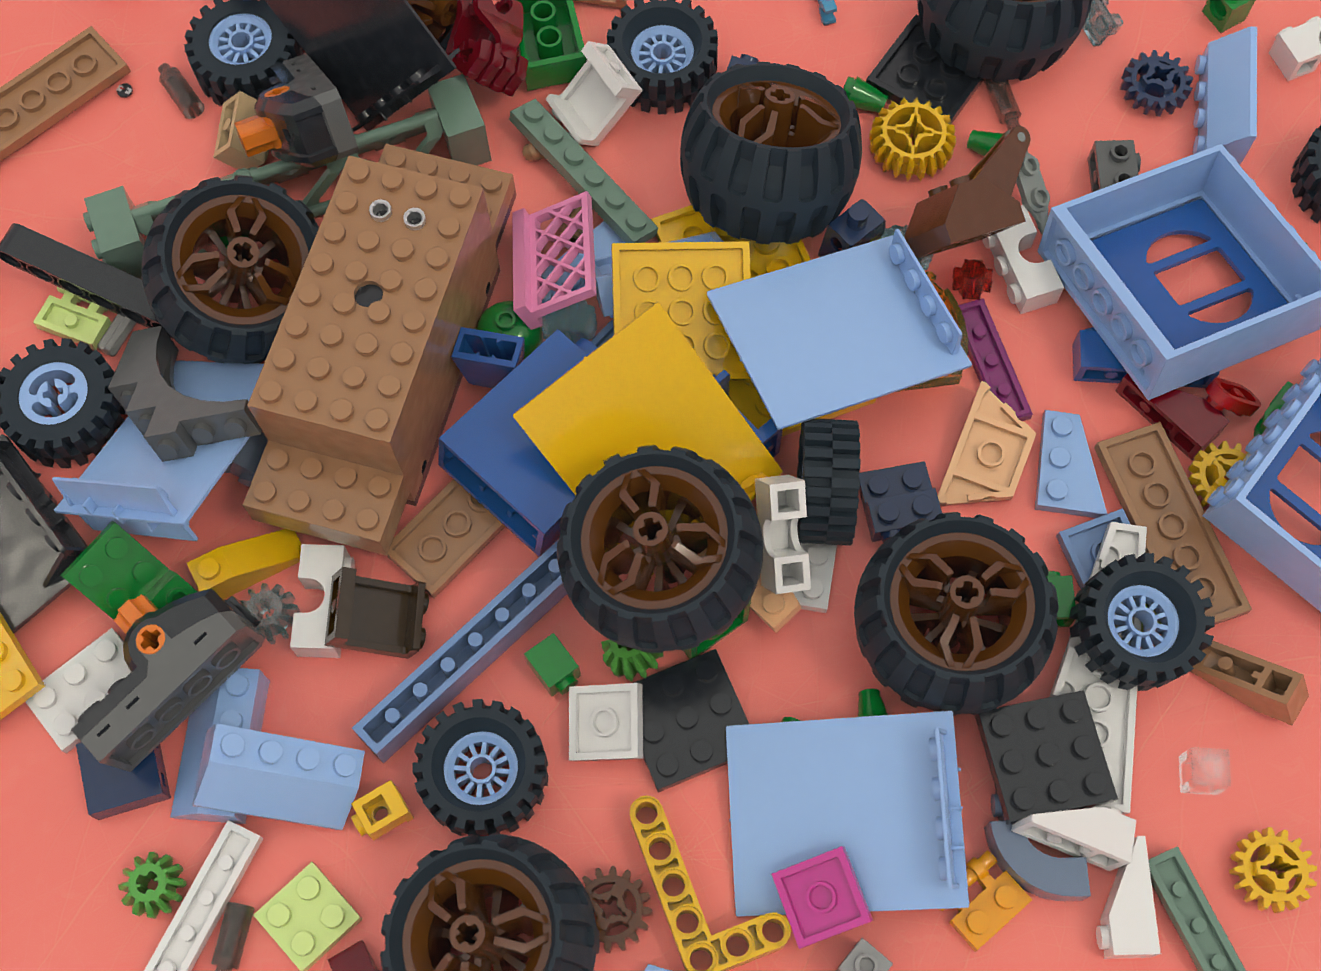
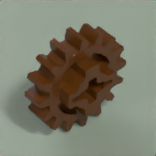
(618, 893)

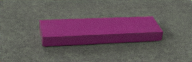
(991, 358)

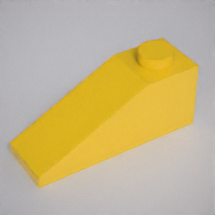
(245, 562)

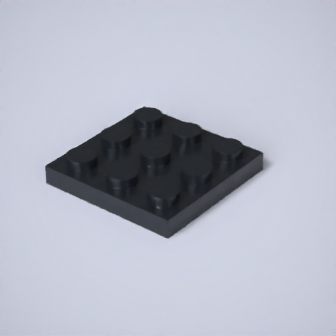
(916, 70)
(688, 719)
(1045, 756)

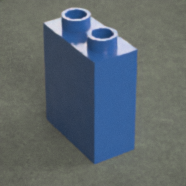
(497, 458)

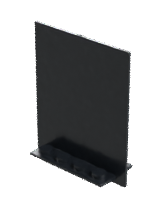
(368, 50)

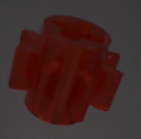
(972, 279)

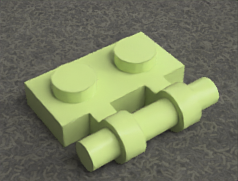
(70, 321)

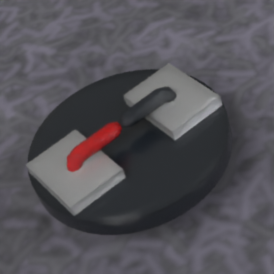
(124, 90)

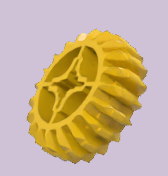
(893, 145)

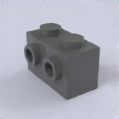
(1112, 163)

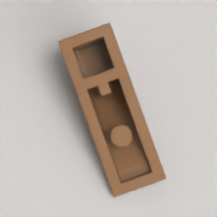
(1254, 681)

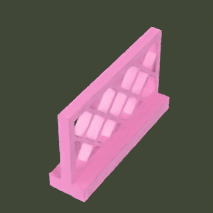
(530, 263)

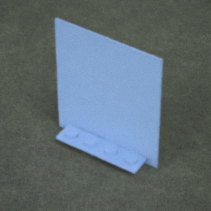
(840, 330)
(153, 496)
(855, 783)

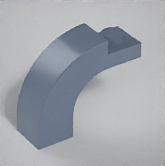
(1034, 871)

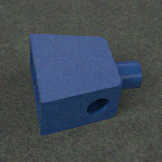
(487, 356)

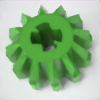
(627, 660)
(151, 900)

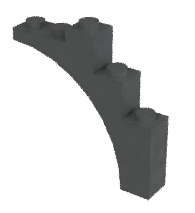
(165, 417)

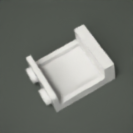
(595, 96)

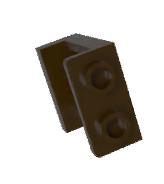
(375, 615)

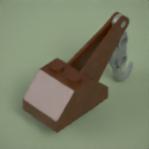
(982, 200)

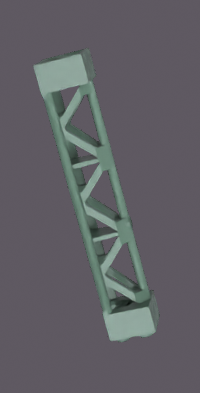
(454, 113)

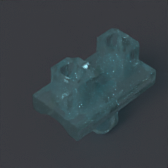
(1101, 22)

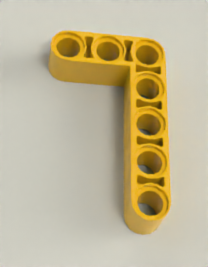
(688, 903)

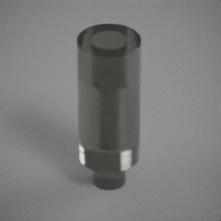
(180, 91)
(1003, 102)
(232, 936)

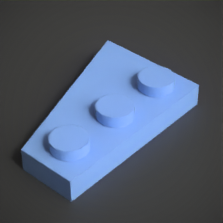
(1066, 469)

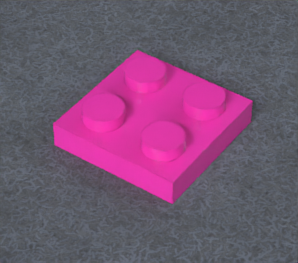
(822, 897)

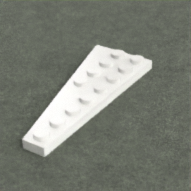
(1110, 706)

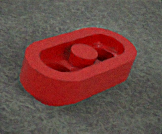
(1232, 397)

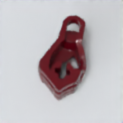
(489, 43)

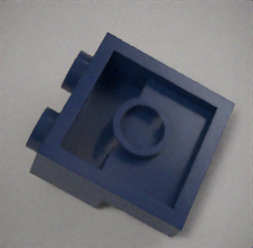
(897, 498)

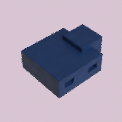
(117, 791)

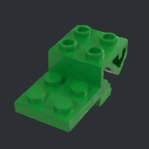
(122, 569)

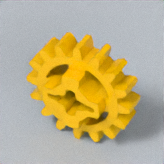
(1211, 467)
(1273, 853)

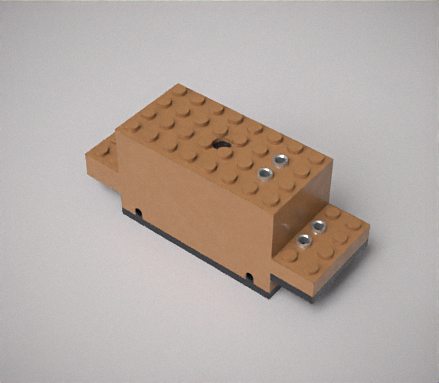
(368, 344)

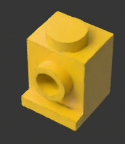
(384, 797)

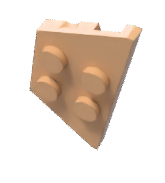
(987, 454)

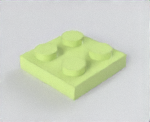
(307, 917)

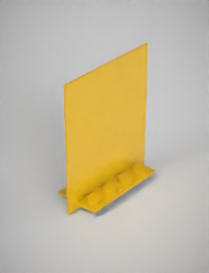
(637, 393)

